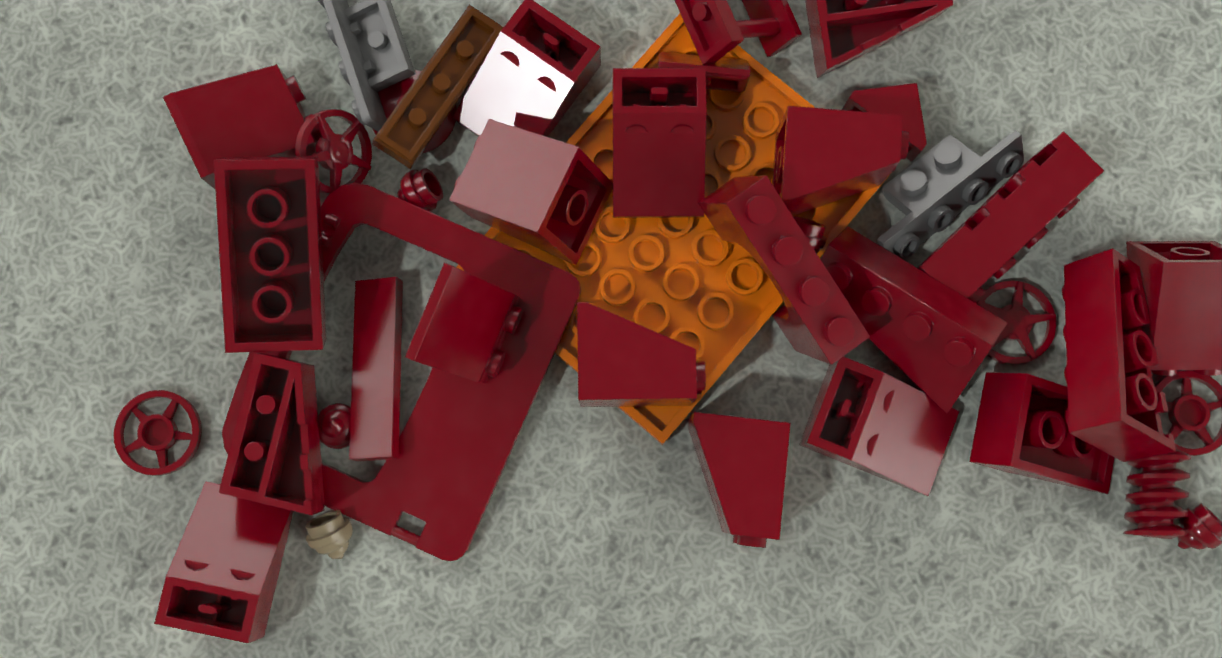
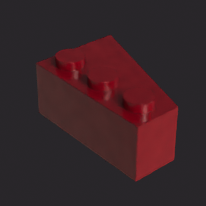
(854, 27)
(277, 438)

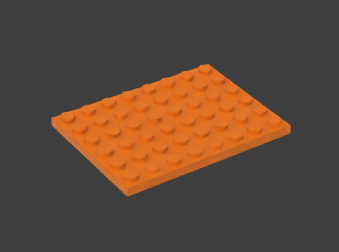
(679, 270)

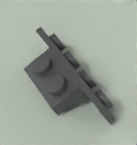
(370, 52)
(943, 186)

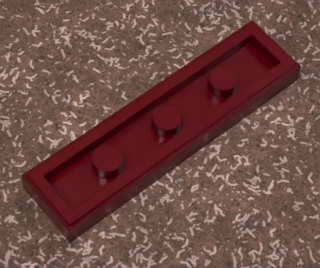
(376, 369)

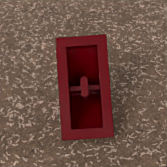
(894, 100)

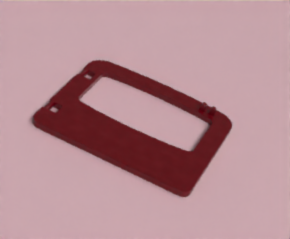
(458, 427)

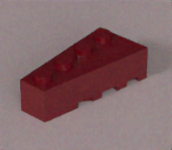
(913, 317)
(1111, 359)

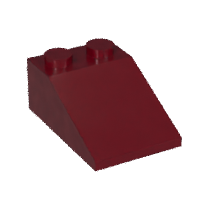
(465, 326)
(1026, 434)

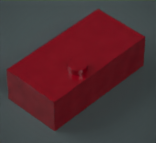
(270, 253)

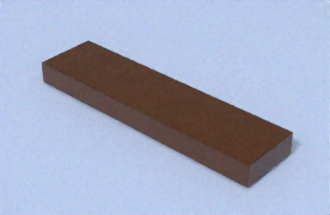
(438, 88)

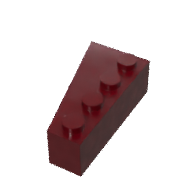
(1013, 218)

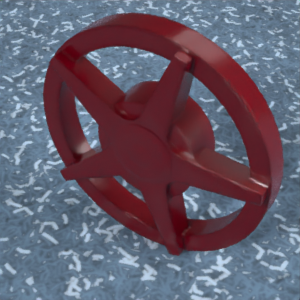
(336, 150)
(1020, 321)
(1191, 411)
(157, 433)

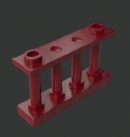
(717, 31)

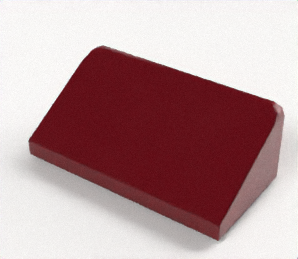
(724, 75)

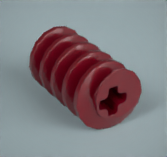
(1157, 496)

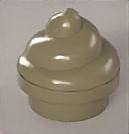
(329, 534)

